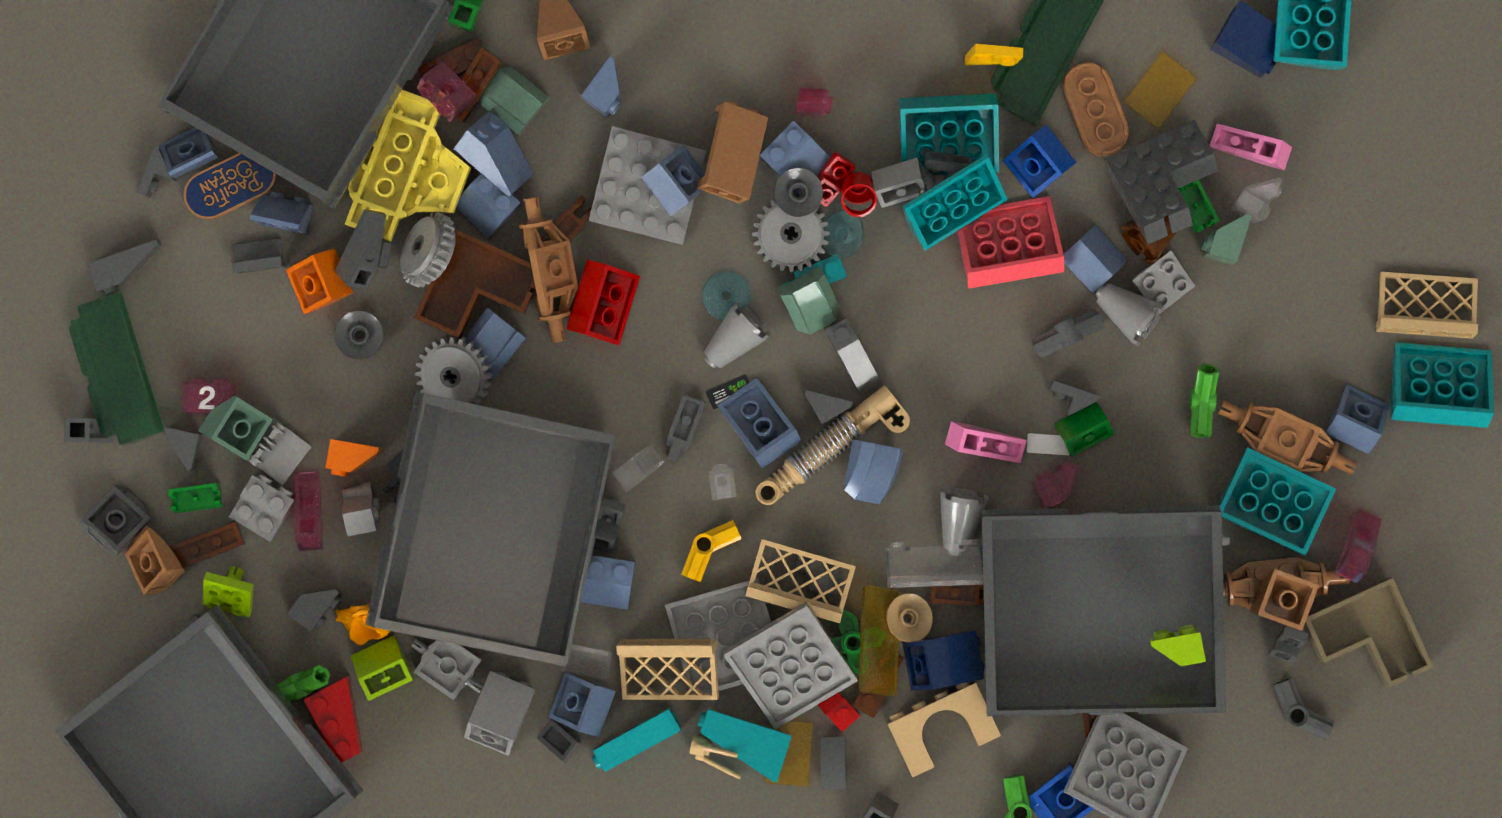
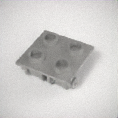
(1163, 281)
(279, 452)

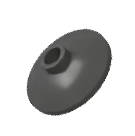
(810, 188)
(346, 334)

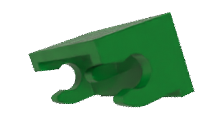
(1200, 207)
(196, 498)

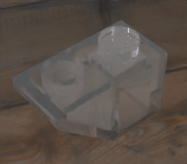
(1257, 198)

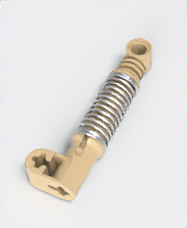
(836, 438)

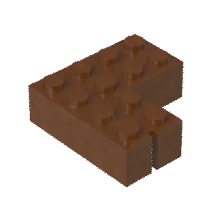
(472, 272)

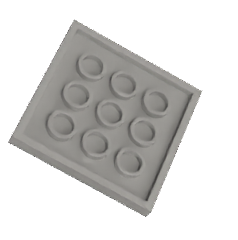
(623, 196)
(721, 616)
(790, 665)
(1125, 768)

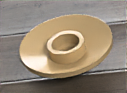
(919, 617)

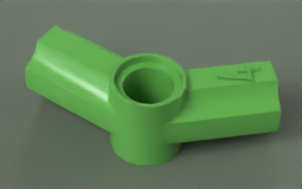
(1203, 401)
(304, 682)
(1016, 795)

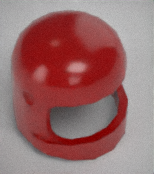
(858, 189)

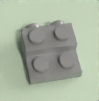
(262, 507)

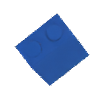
(1039, 161)

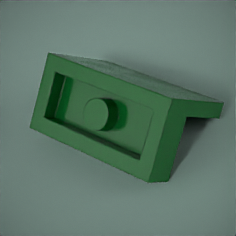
(1084, 429)

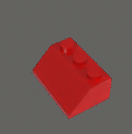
(603, 302)

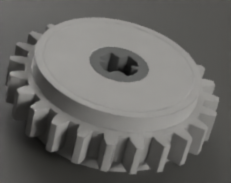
(427, 249)
(790, 252)
(459, 359)

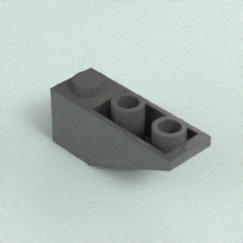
(363, 250)

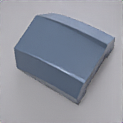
(496, 339)
(871, 471)

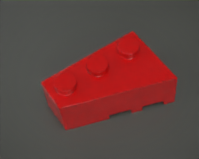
(336, 718)

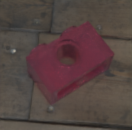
(458, 96)

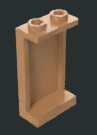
(734, 152)

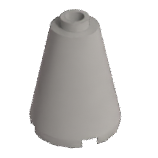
(1129, 311)
(735, 336)
(960, 514)

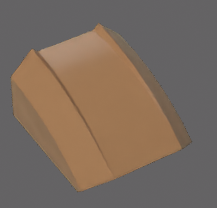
(153, 562)

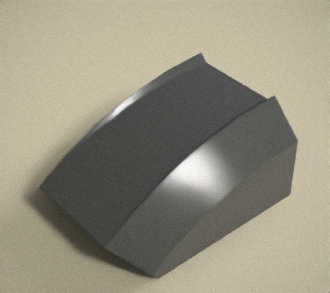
(116, 519)

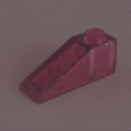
(308, 511)
(1359, 547)

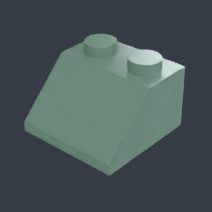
(1226, 242)
(236, 426)

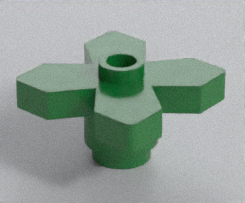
(849, 628)

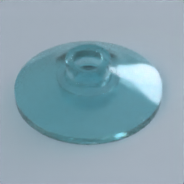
(839, 225)
(724, 282)

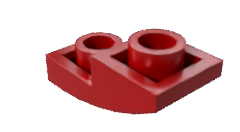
(832, 176)

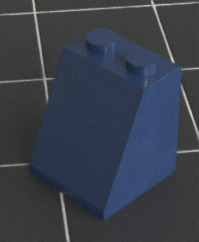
(1247, 40)
(944, 660)

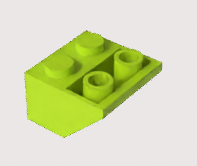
(1181, 646)
(382, 668)

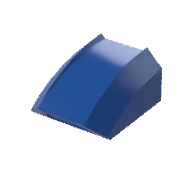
(1052, 802)

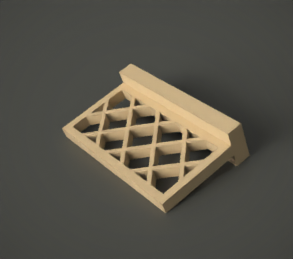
(1422, 325)
(790, 600)
(668, 648)

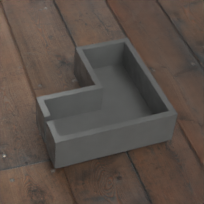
(1153, 172)

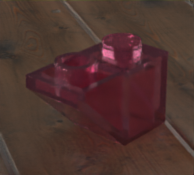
(813, 103)
(1056, 486)

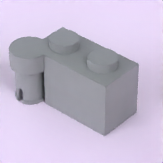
(900, 182)
(360, 509)

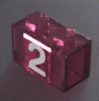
(203, 397)

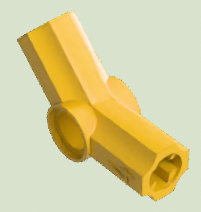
(698, 560)

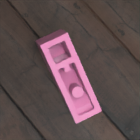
(1251, 146)
(985, 442)

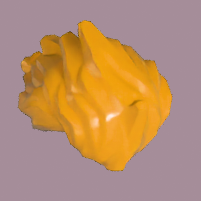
(354, 621)

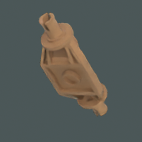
(551, 268)
(1287, 438)
(1244, 590)

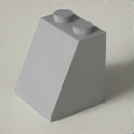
(499, 712)

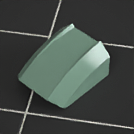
(513, 99)
(810, 302)

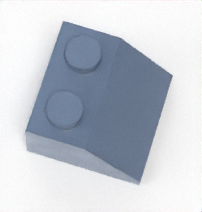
(604, 90)
(675, 180)
(486, 205)
(1358, 419)
(608, 582)
(581, 704)

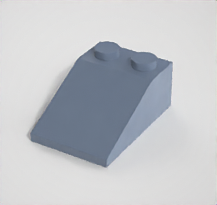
(794, 150)
(495, 153)
(283, 213)
(759, 423)

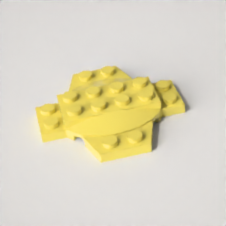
(407, 167)

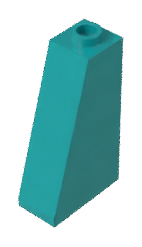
(636, 739)
(754, 743)

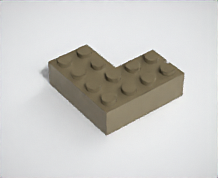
(1374, 619)

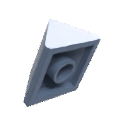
(187, 152)
(1094, 259)

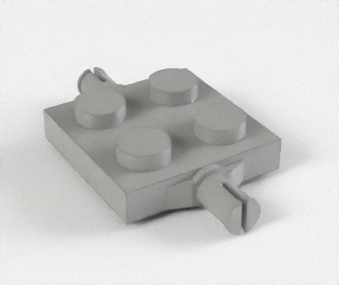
(447, 667)

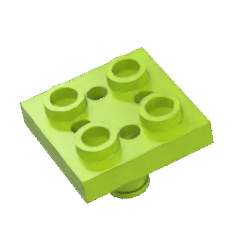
(228, 592)

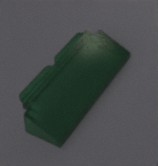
(1049, 43)
(115, 371)

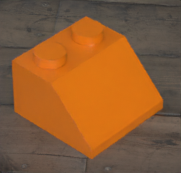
(317, 282)
(349, 456)

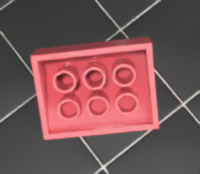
(1011, 243)

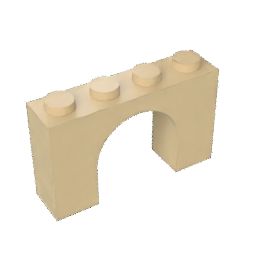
(908, 727)

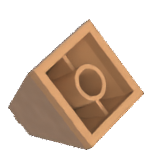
(560, 30)

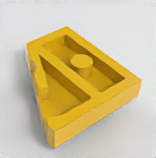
(992, 54)

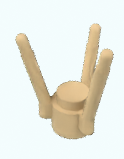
(702, 746)

